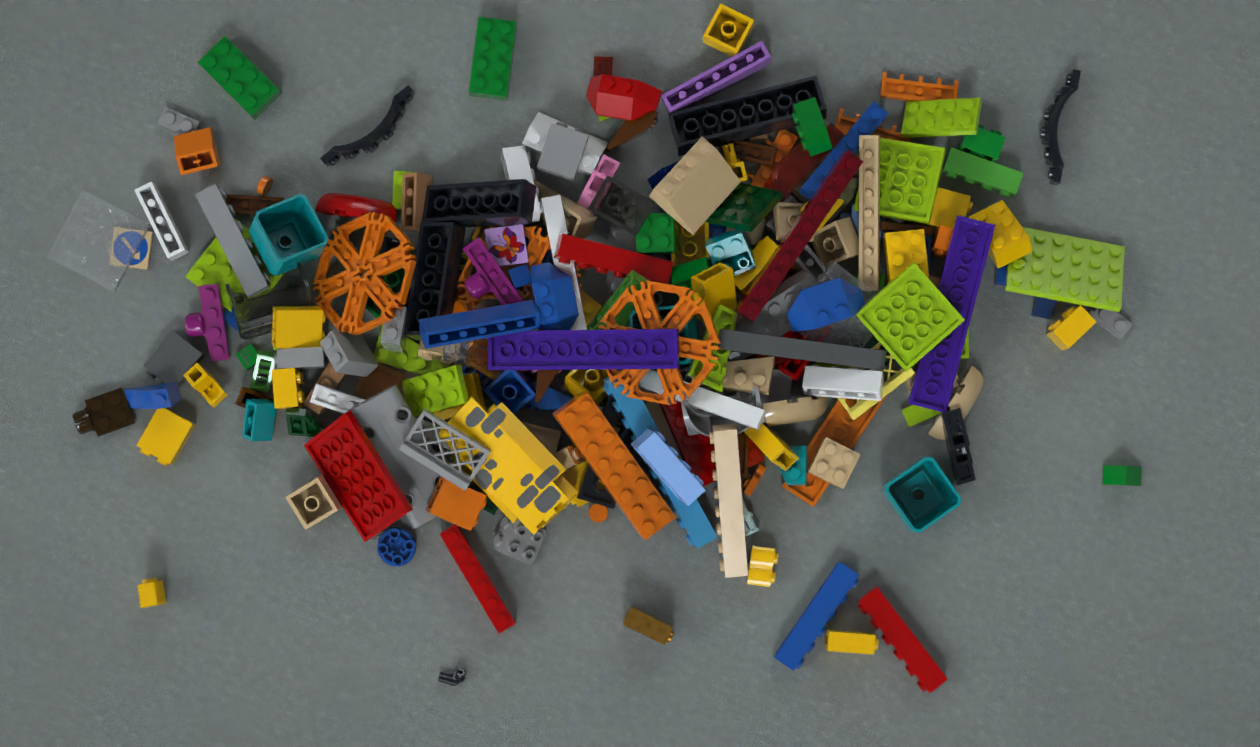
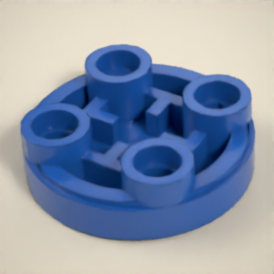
(396, 547)

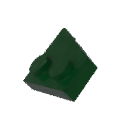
(302, 423)

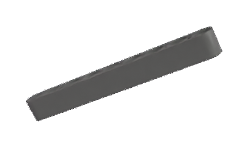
(802, 349)

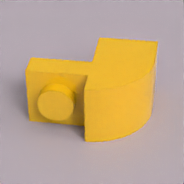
(205, 384)

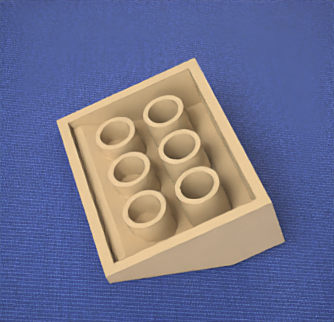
(695, 186)

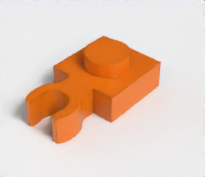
(750, 484)

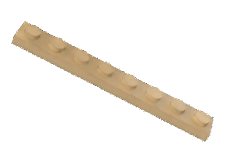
(869, 210)

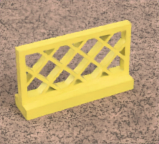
(889, 385)

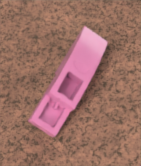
(605, 167)

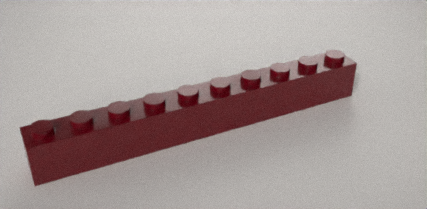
(798, 236)

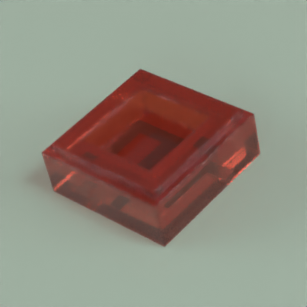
(603, 65)

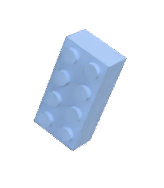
(668, 467)

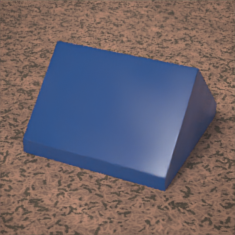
(512, 389)

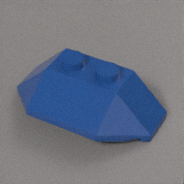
(554, 297)
(824, 305)

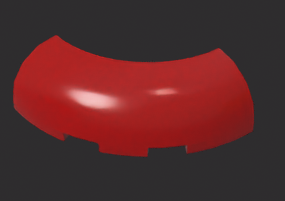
(353, 206)

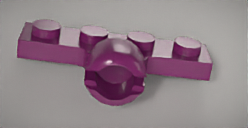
(488, 276)
(210, 322)

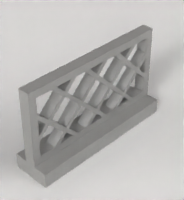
(440, 464)

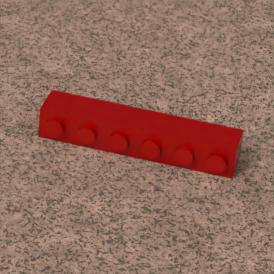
(610, 259)
(477, 578)
(902, 640)

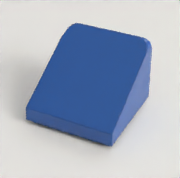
(520, 276)

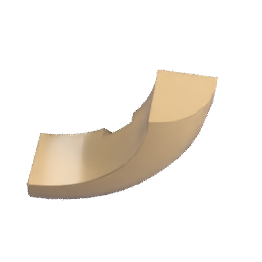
(963, 398)
(787, 412)

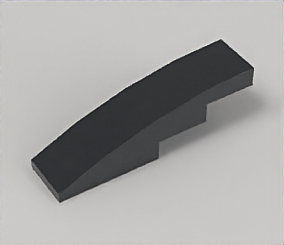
(958, 446)

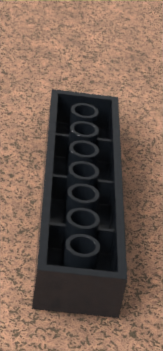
(743, 115)

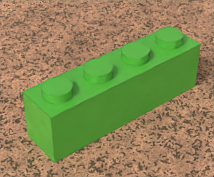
(982, 172)
(622, 318)

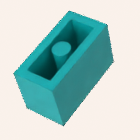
(259, 420)

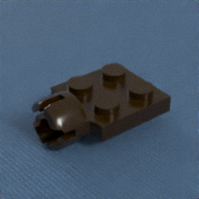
(104, 414)

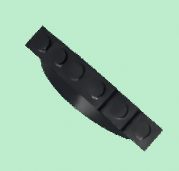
(1049, 131)
(382, 132)

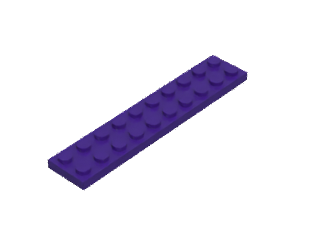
(960, 286)
(585, 350)

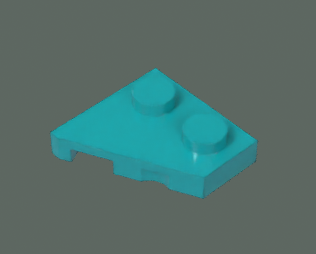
(798, 471)

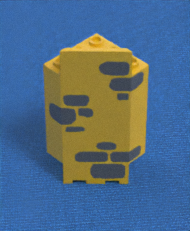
(518, 471)

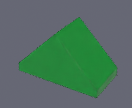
(1121, 475)

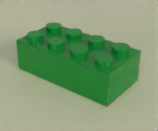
(492, 58)
(239, 77)

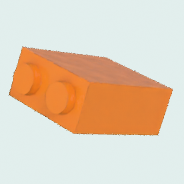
(456, 504)

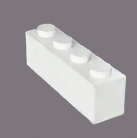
(516, 166)
(161, 221)
(843, 383)

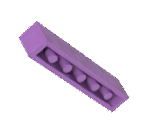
(717, 78)

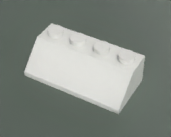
(537, 135)

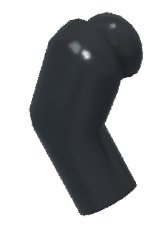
(453, 679)

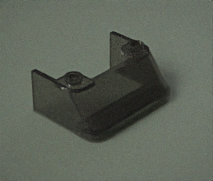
(255, 315)

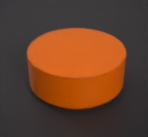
(264, 185)
(598, 513)

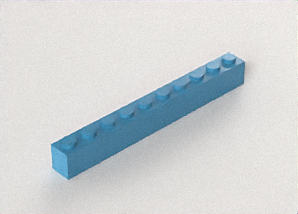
(638, 419)

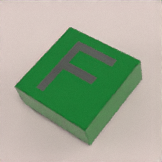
(247, 356)

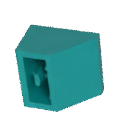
(732, 250)

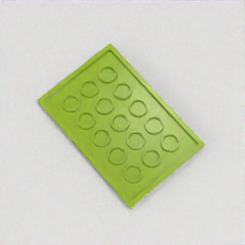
(1069, 270)

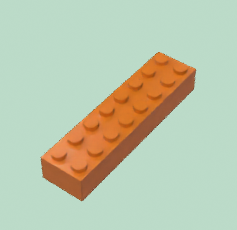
(614, 465)

